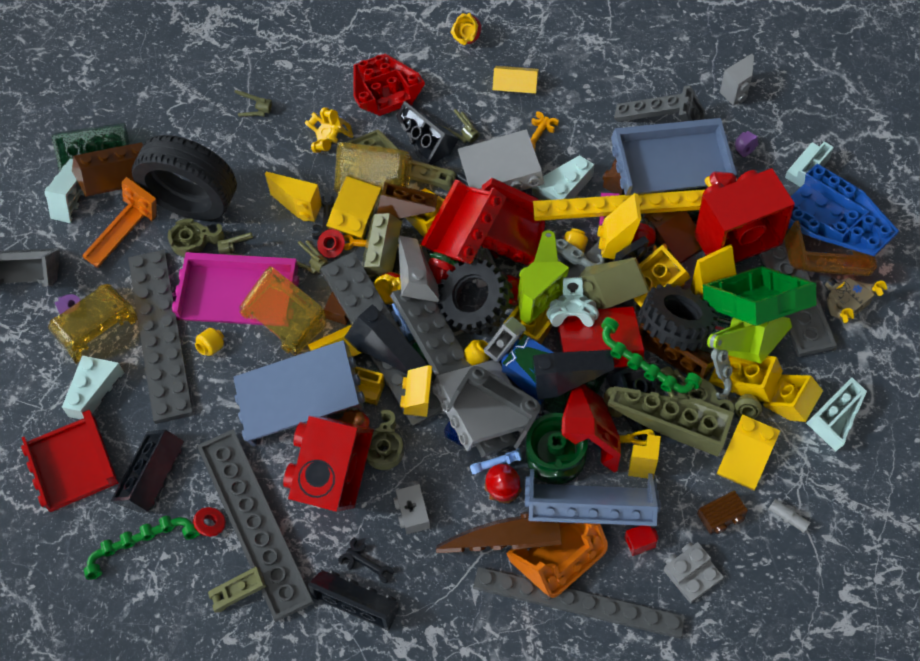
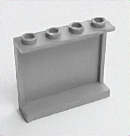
(504, 159)
(475, 413)

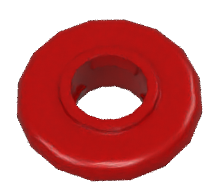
(339, 243)
(213, 514)

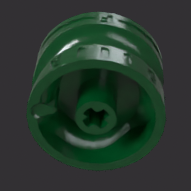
(551, 454)

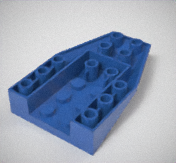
(840, 213)

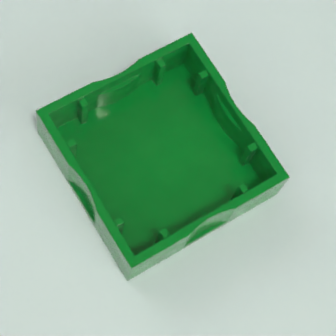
(760, 295)

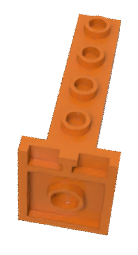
(139, 205)

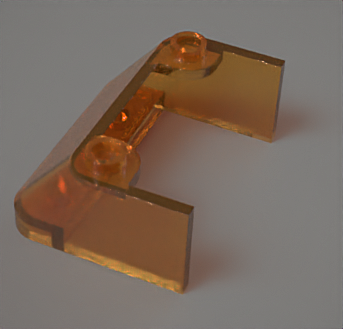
(854, 264)

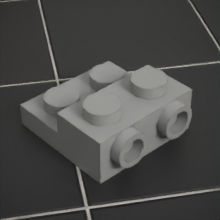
(692, 571)

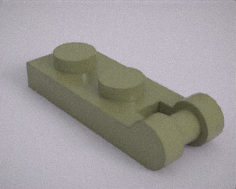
(432, 175)
(237, 589)

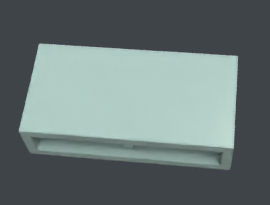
(808, 159)

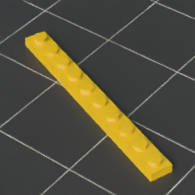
(607, 204)

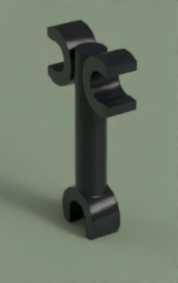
(327, 211)
(355, 554)

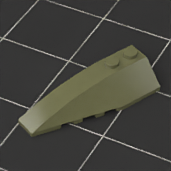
(678, 418)

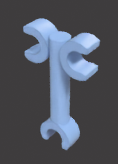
(507, 458)

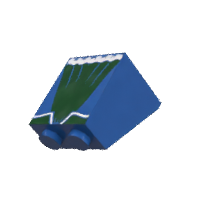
(519, 364)

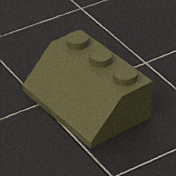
(381, 244)

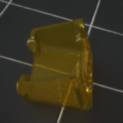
(371, 165)
(284, 310)
(90, 319)

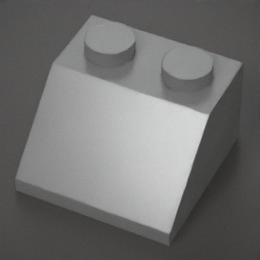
(737, 80)

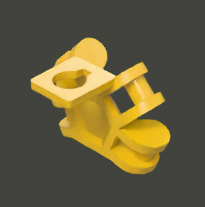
(328, 130)

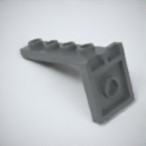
(685, 104)

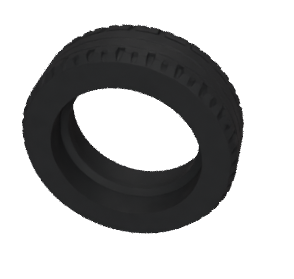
(182, 156)

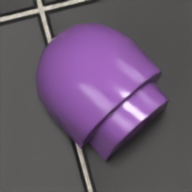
(746, 143)
(65, 302)

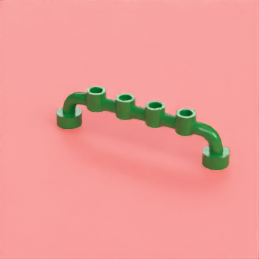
(635, 361)
(128, 540)

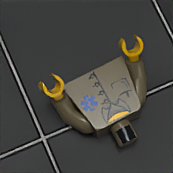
(851, 297)

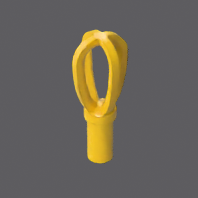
(629, 438)

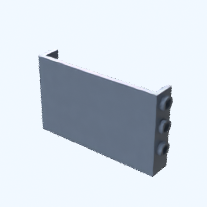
(671, 155)
(297, 388)
(592, 503)

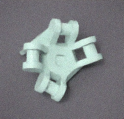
(572, 305)

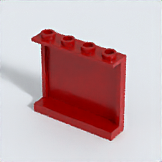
(463, 222)
(514, 228)
(578, 337)
(69, 463)

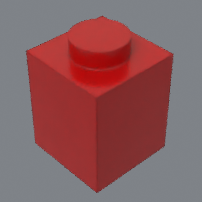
(641, 539)

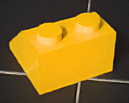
(417, 391)
(795, 397)

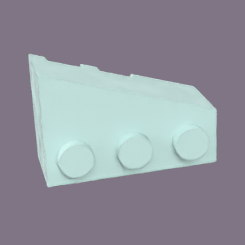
(565, 180)
(63, 194)
(90, 384)
(838, 413)

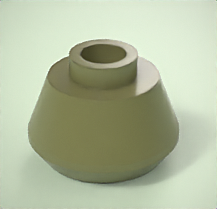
(748, 406)

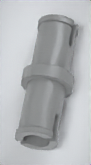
(789, 515)

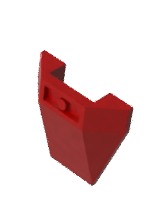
(384, 84)
(589, 418)

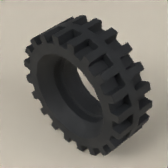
(493, 308)
(671, 329)

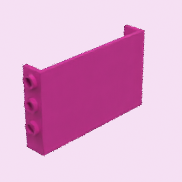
(218, 283)

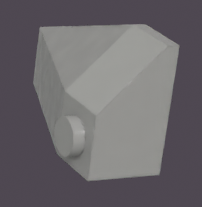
(415, 272)

